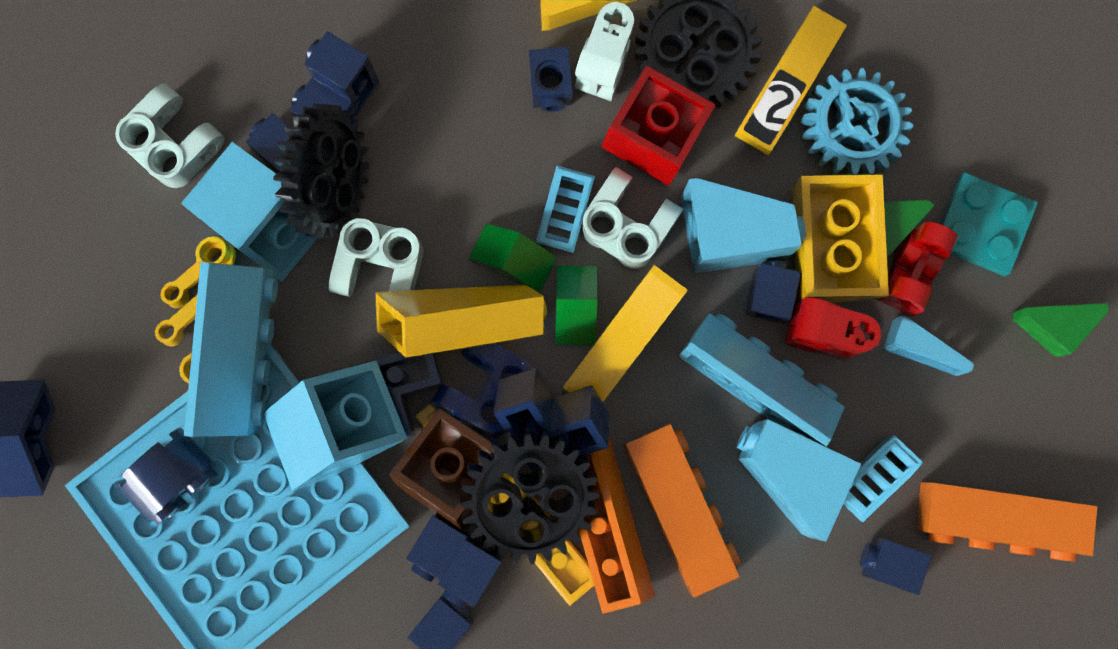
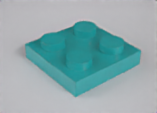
(988, 223)

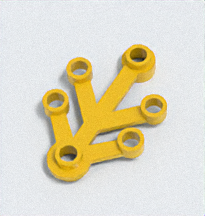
(204, 253)

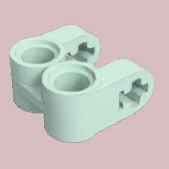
(605, 52)
(152, 115)
(623, 227)
(384, 237)

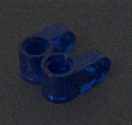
(494, 361)

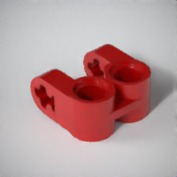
(916, 266)
(822, 327)

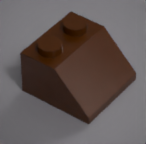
(437, 463)

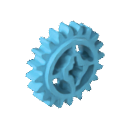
(854, 110)

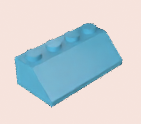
(230, 350)
(761, 380)

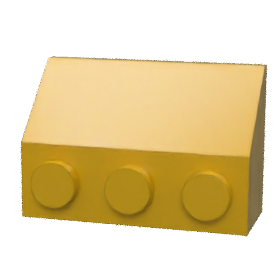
(843, 239)

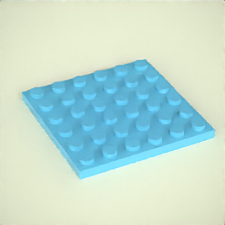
(247, 544)

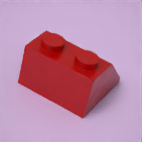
(657, 125)

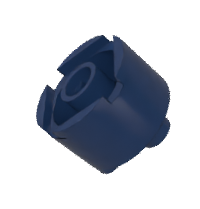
(165, 475)

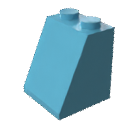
(242, 207)
(737, 227)
(333, 423)
(798, 475)

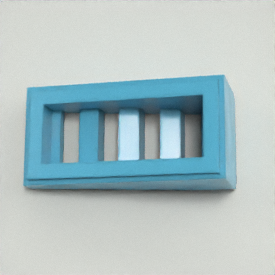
(558, 241)
(917, 344)
(887, 488)

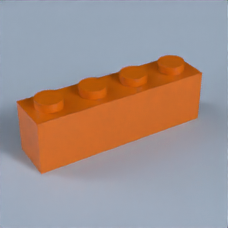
(682, 511)
(1006, 519)
(613, 541)

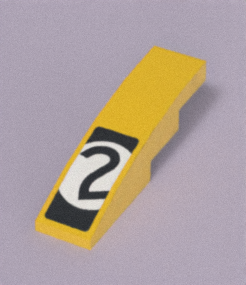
(790, 80)

